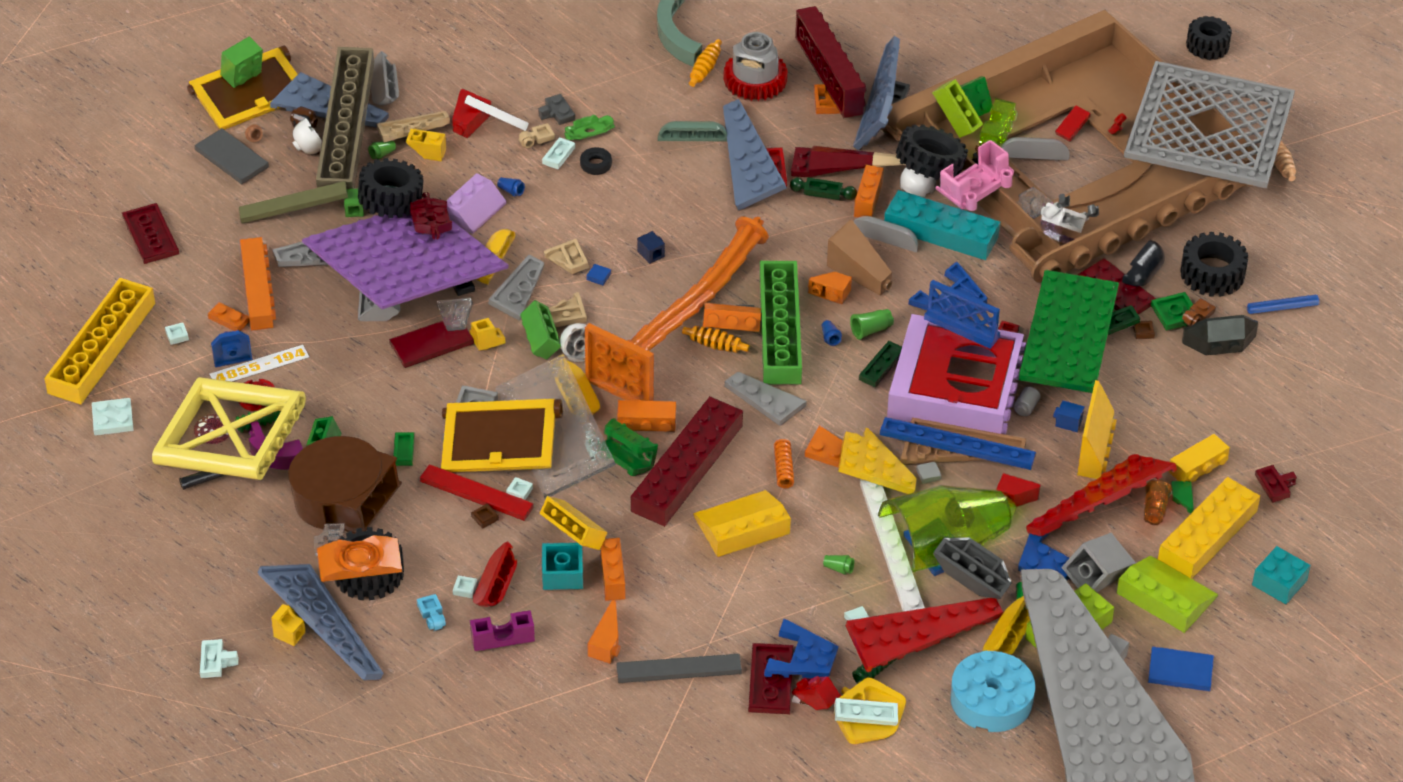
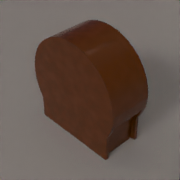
(342, 482)

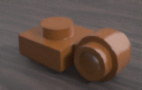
(1198, 312)

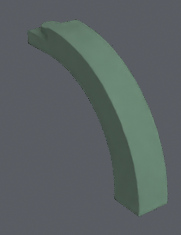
(671, 38)

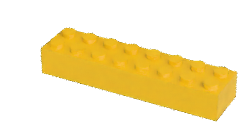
(100, 341)

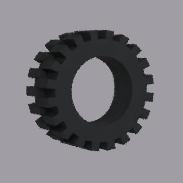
(389, 200)
(1214, 279)
(370, 585)

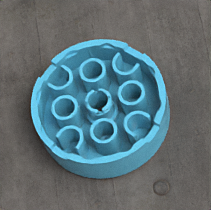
(992, 691)

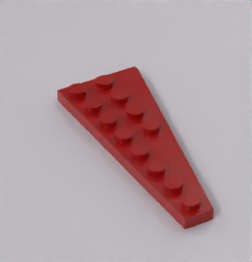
(1106, 489)

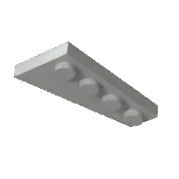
(768, 400)

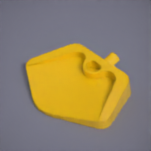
(870, 690)

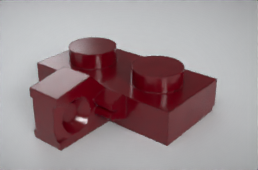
(1275, 484)

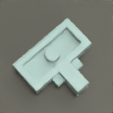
(215, 658)

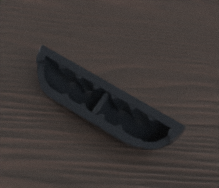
(1145, 264)

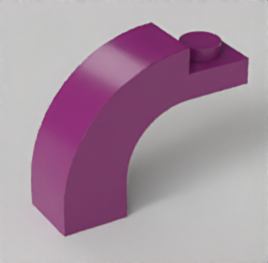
(285, 454)

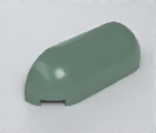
(692, 131)

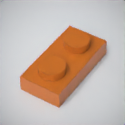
(228, 317)

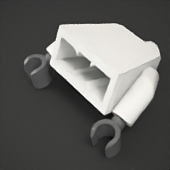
(1067, 218)

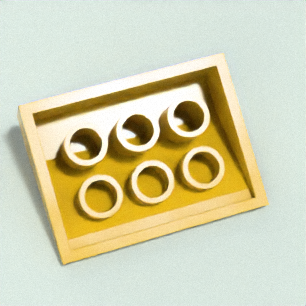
(1097, 435)
(743, 522)

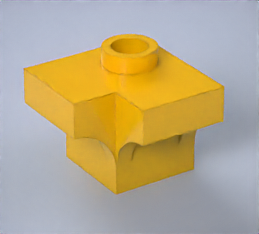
(486, 335)
(287, 625)

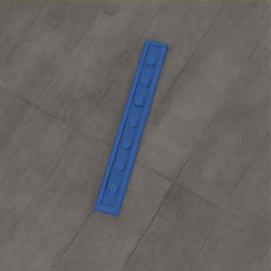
(958, 443)

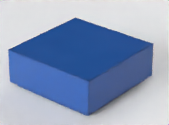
(598, 274)

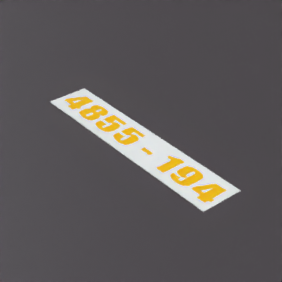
(261, 364)

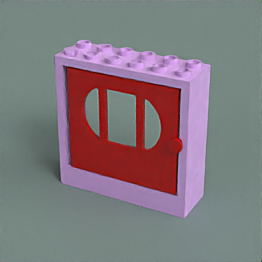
(933, 396)

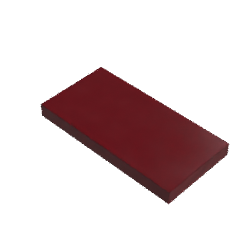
(150, 233)
(429, 343)
(769, 693)

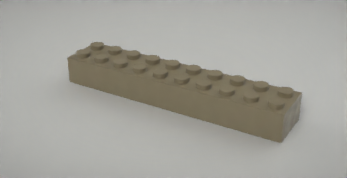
(346, 117)

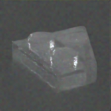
(455, 313)

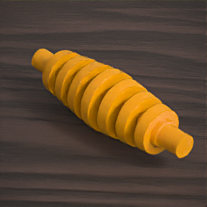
(705, 62)
(715, 338)

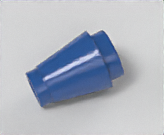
(512, 186)
(831, 333)

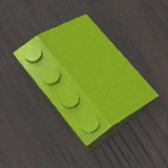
(1165, 592)

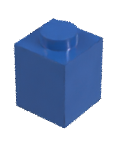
(1069, 416)

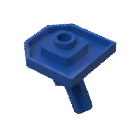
(231, 348)

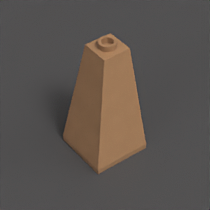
(855, 257)

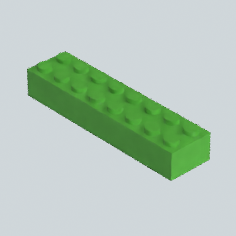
(780, 322)

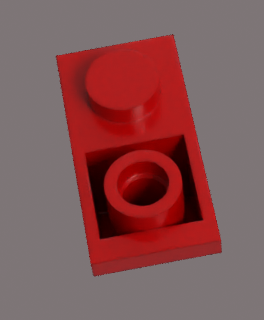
(1018, 489)
(817, 692)

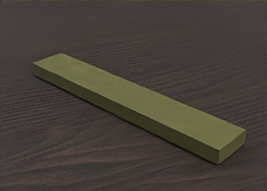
(293, 202)

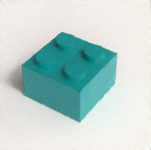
(562, 566)
(1281, 575)

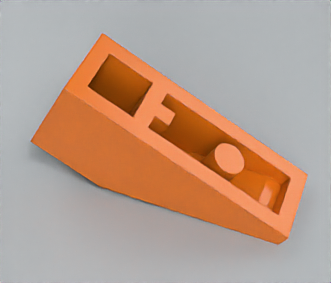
(604, 641)

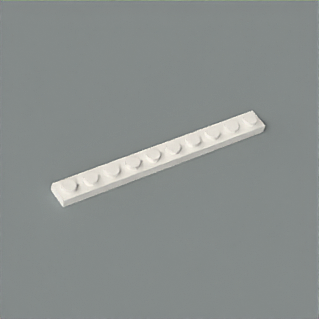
(892, 548)

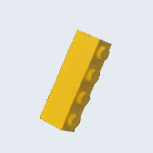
(573, 523)

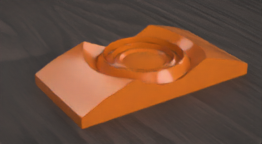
(359, 558)

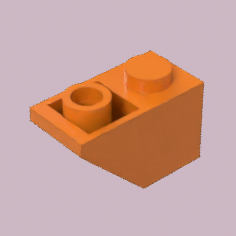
(830, 286)

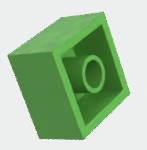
(241, 62)

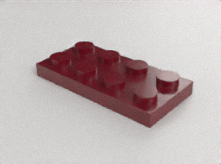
(1126, 294)

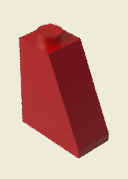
(467, 118)

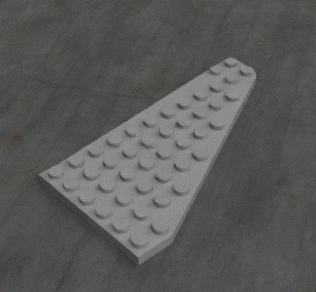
(1098, 706)

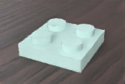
(112, 416)

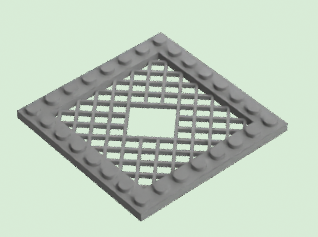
(1164, 74)

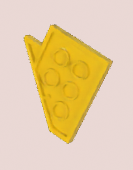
(872, 461)

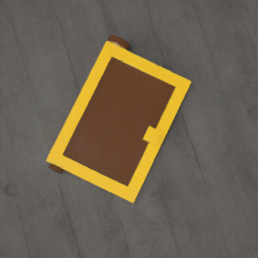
(247, 101)
(499, 435)

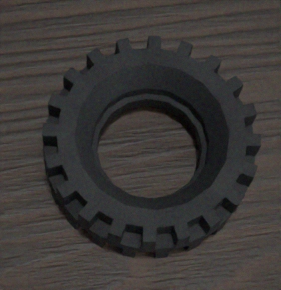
(930, 151)

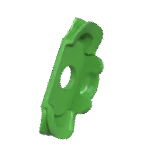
(579, 127)

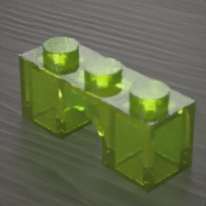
(1000, 122)

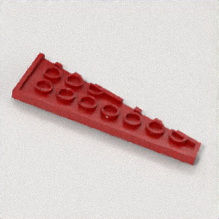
(897, 634)

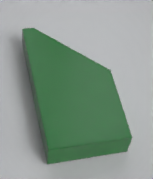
(1182, 494)

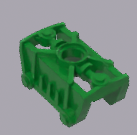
(630, 452)

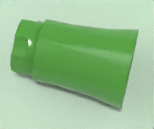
(870, 322)

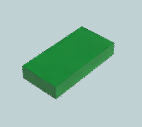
(404, 448)

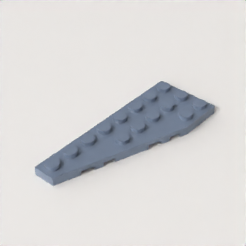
(880, 96)

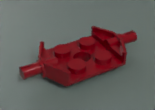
(430, 216)

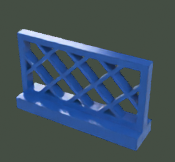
(958, 322)

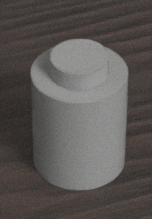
(1026, 401)

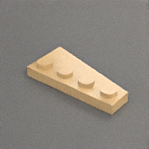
(400, 128)

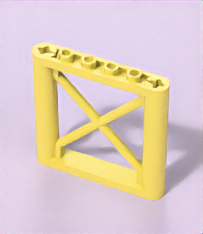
(169, 453)

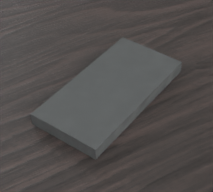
(231, 156)

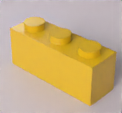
(1200, 459)

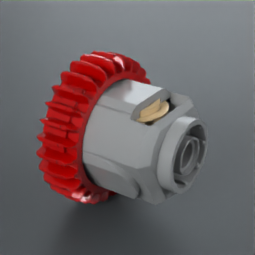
(755, 68)

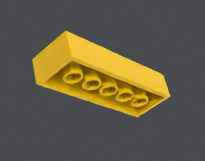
(1209, 527)

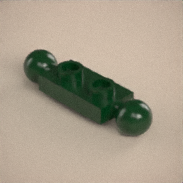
(823, 188)

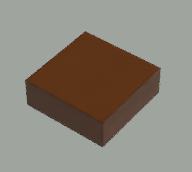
(1144, 330)
(484, 516)

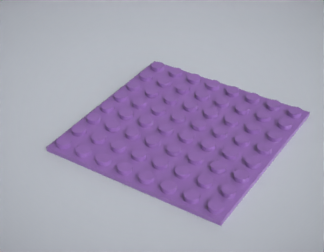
(397, 263)

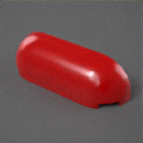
(496, 577)

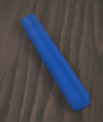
(1283, 304)

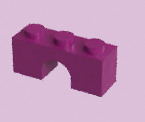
(517, 631)

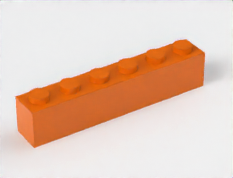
(257, 284)

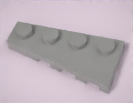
(517, 289)

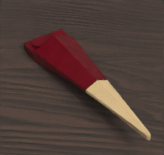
(826, 160)

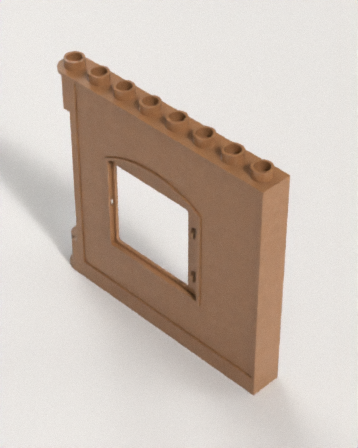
(1105, 73)

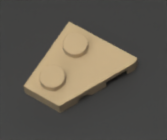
(568, 256)
(568, 312)

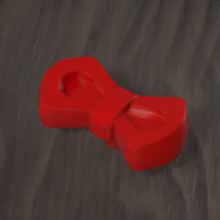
(1117, 123)

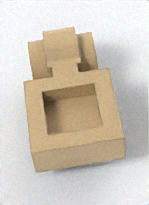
(540, 133)

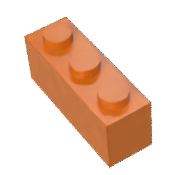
(868, 191)
(732, 317)
(647, 415)
(612, 569)

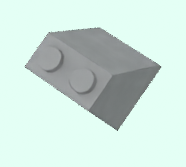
(1098, 562)

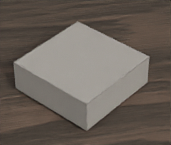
(928, 472)

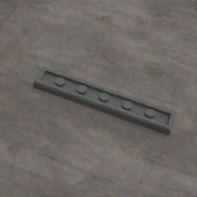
(678, 668)

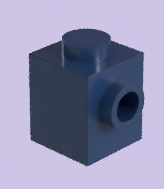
(651, 247)

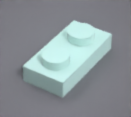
(558, 153)

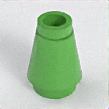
(380, 149)
(839, 563)

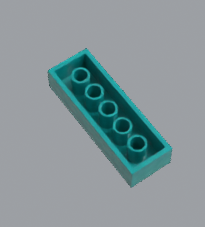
(944, 224)

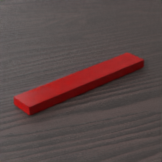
(476, 492)

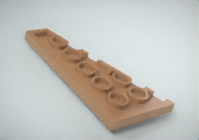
(917, 453)

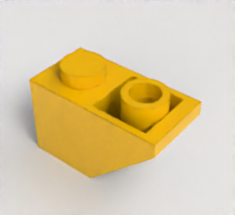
(427, 144)

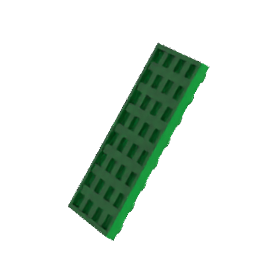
(1069, 331)

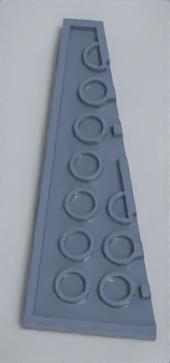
(751, 165)
(314, 604)

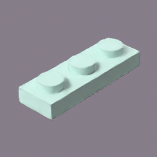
(866, 711)

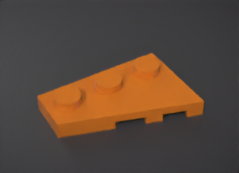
(824, 447)

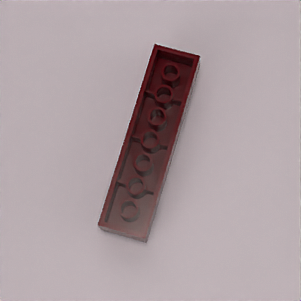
(830, 62)
(686, 461)

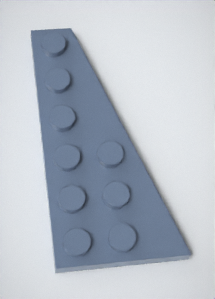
(315, 95)

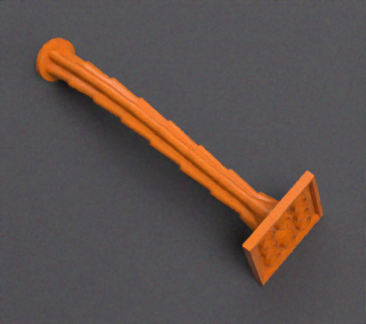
(628, 365)

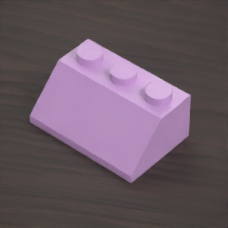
(474, 203)

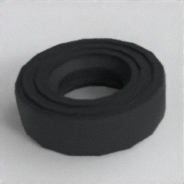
(595, 169)

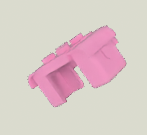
(978, 179)

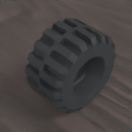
(1208, 37)

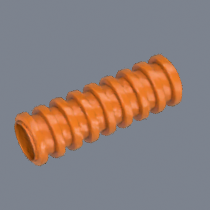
(784, 463)

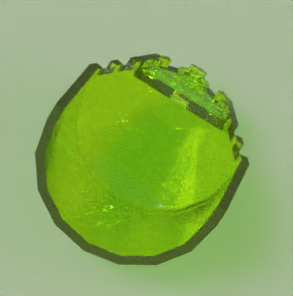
(950, 513)

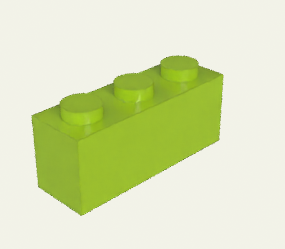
(957, 108)

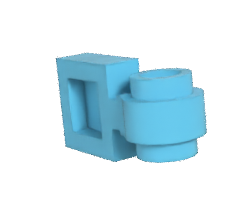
(431, 607)

